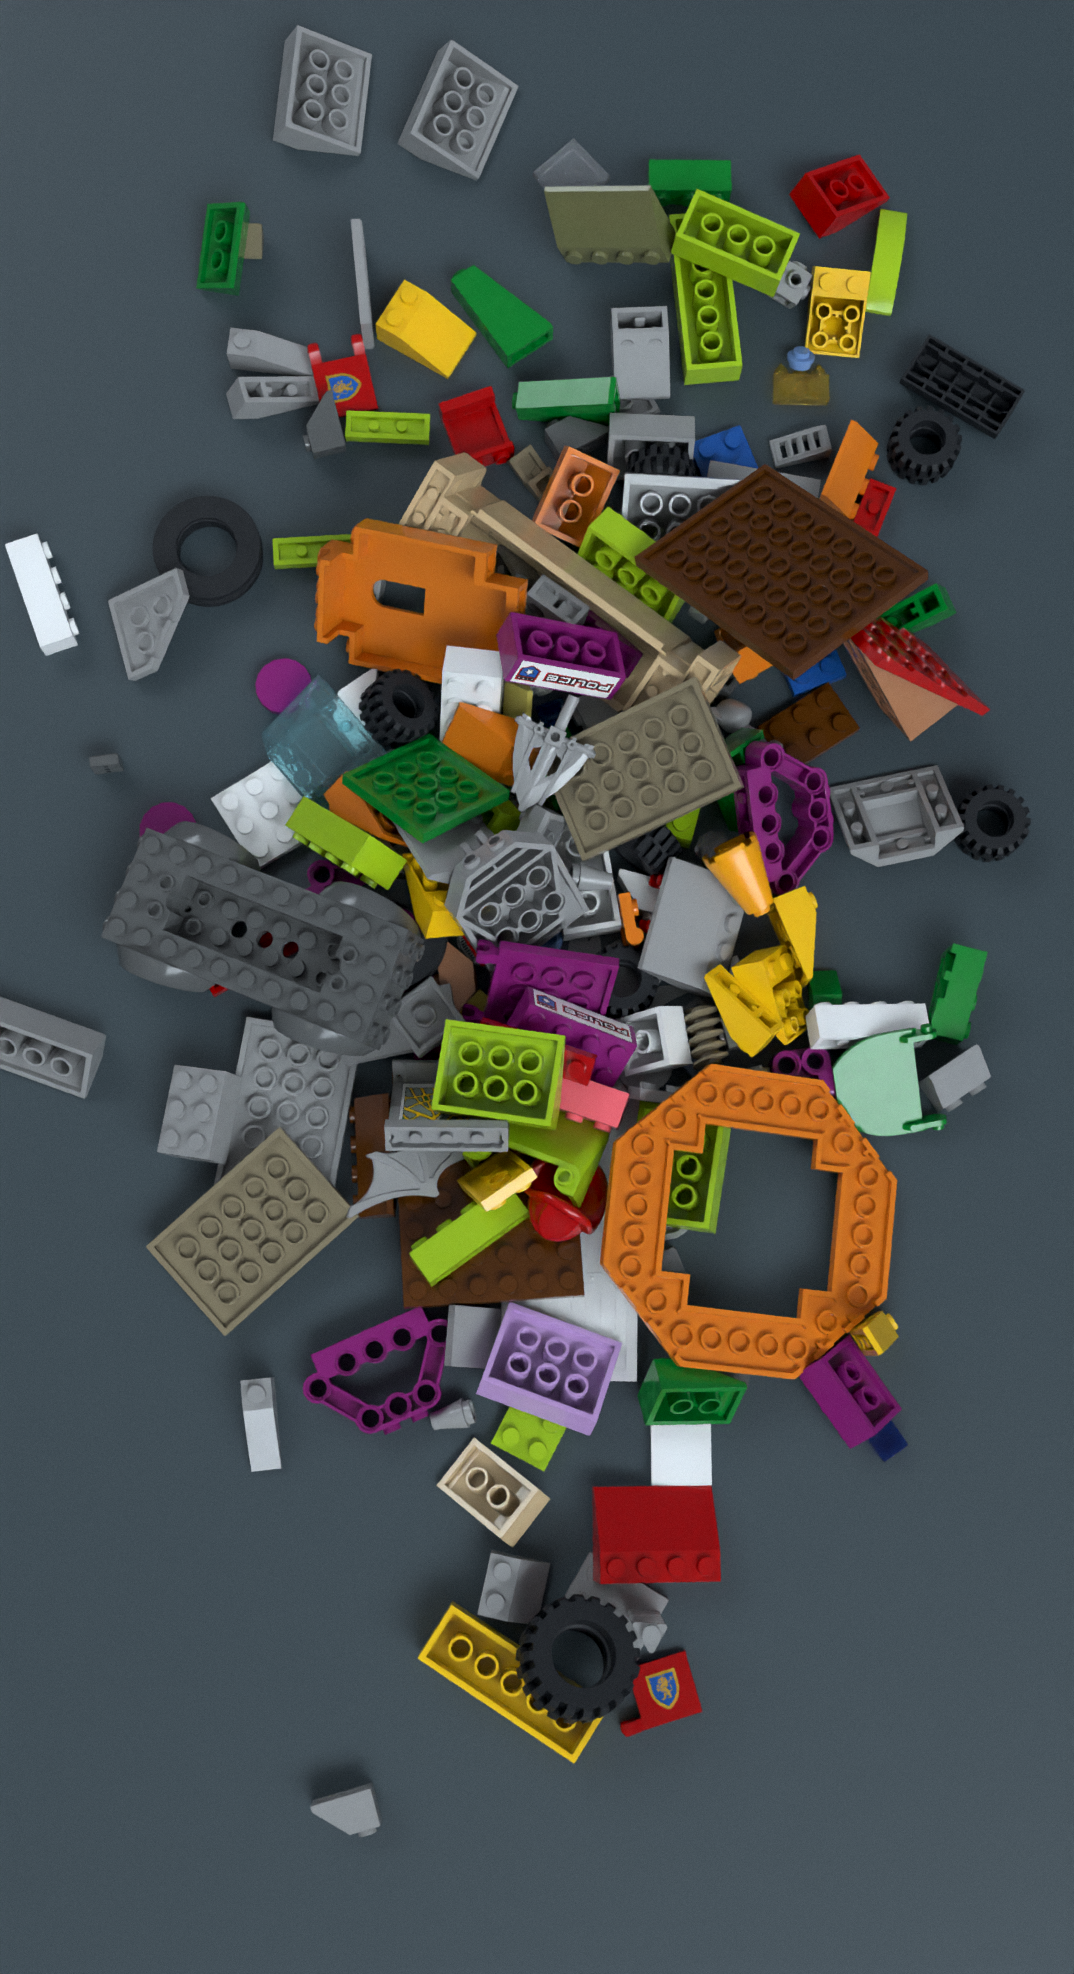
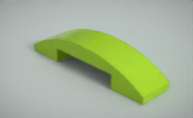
(886, 261)

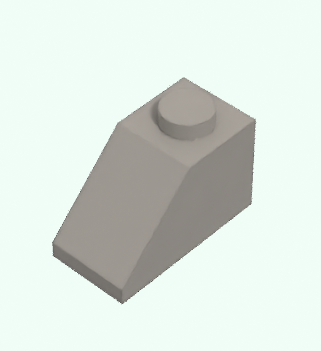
(350, 1810)

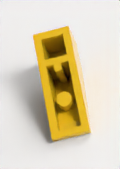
(743, 1014)
(875, 1334)

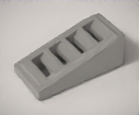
(809, 435)

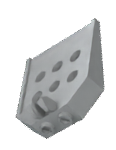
(507, 863)

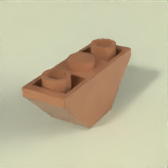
(461, 975)

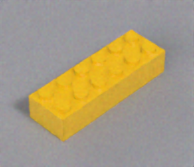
(486, 1667)

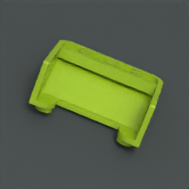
(571, 1147)

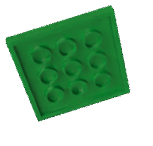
(425, 788)

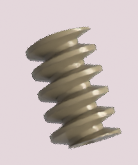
(704, 1036)

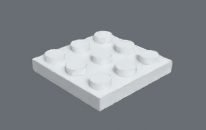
(258, 813)

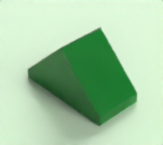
(824, 988)

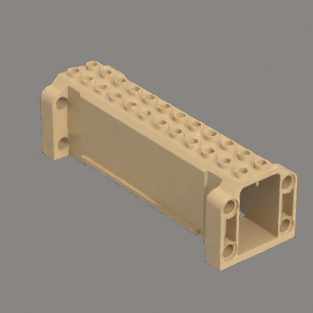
(458, 505)

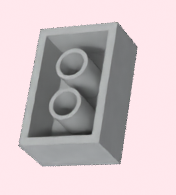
(635, 431)
(200, 1114)

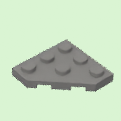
(147, 620)

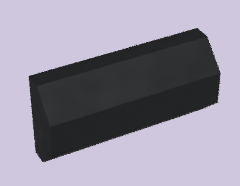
(962, 386)

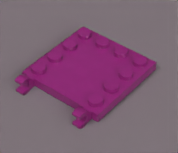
(568, 975)

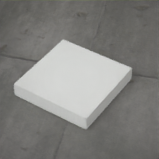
(680, 1455)

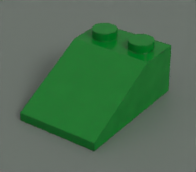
(688, 1395)

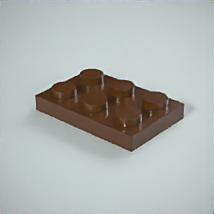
(811, 725)

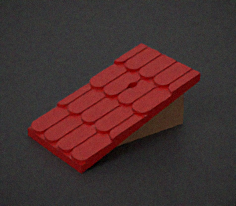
(908, 678)

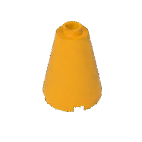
(742, 873)

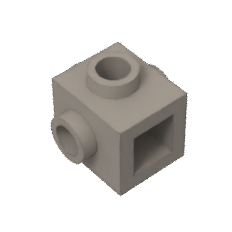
(793, 285)

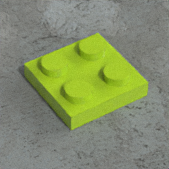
(528, 1437)

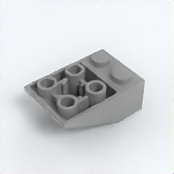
(641, 352)

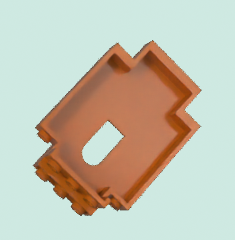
(461, 604)

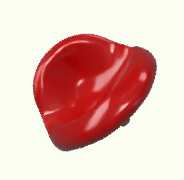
(553, 1212)

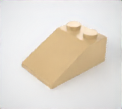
(493, 1492)

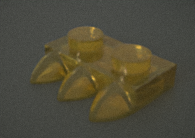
(800, 387)

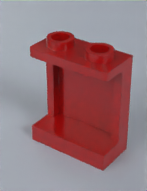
(476, 427)

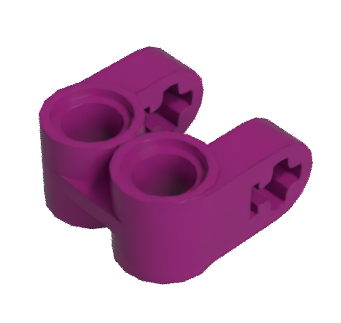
(800, 1068)

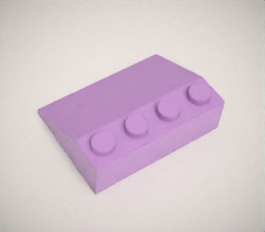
(549, 1368)

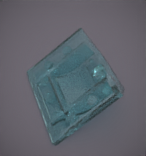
(318, 741)

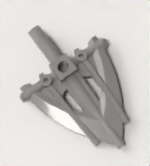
(532, 785)

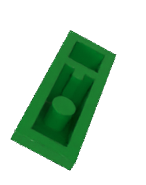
(921, 609)

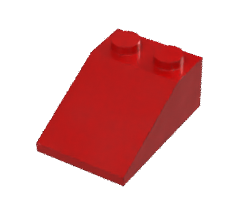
(838, 195)

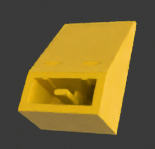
(836, 311)
(428, 902)
(772, 980)

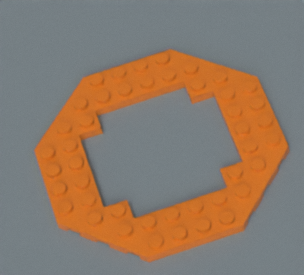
(639, 1210)

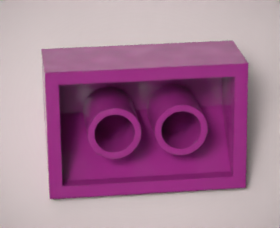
(850, 1392)

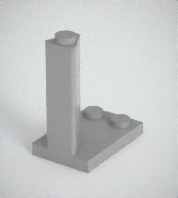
(635, 1600)

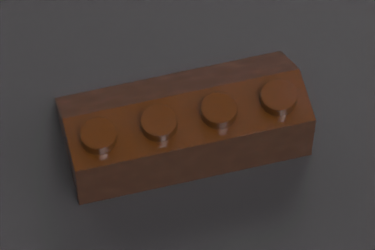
(369, 1122)

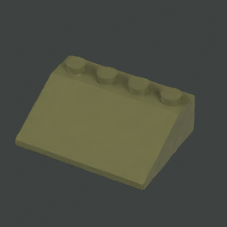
(609, 224)

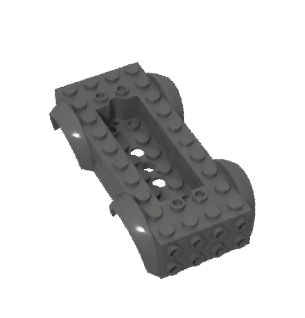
(177, 932)

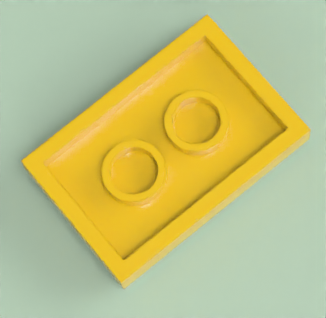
(497, 1180)

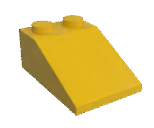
(424, 330)
(795, 925)

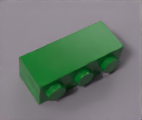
(678, 179)

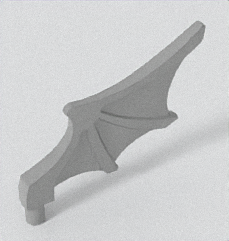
(404, 1175)

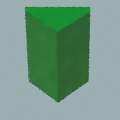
(223, 247)

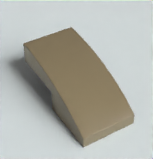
(531, 471)

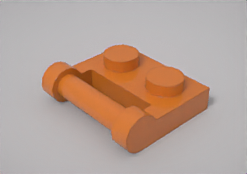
(628, 913)

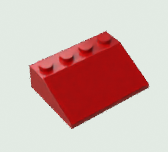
(655, 1534)

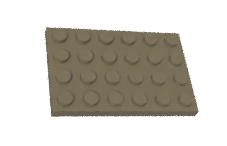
(646, 770)
(252, 1231)

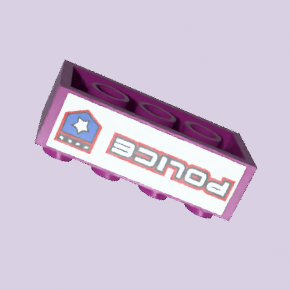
(560, 656)
(583, 1029)

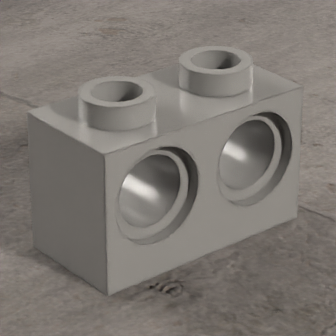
(553, 602)

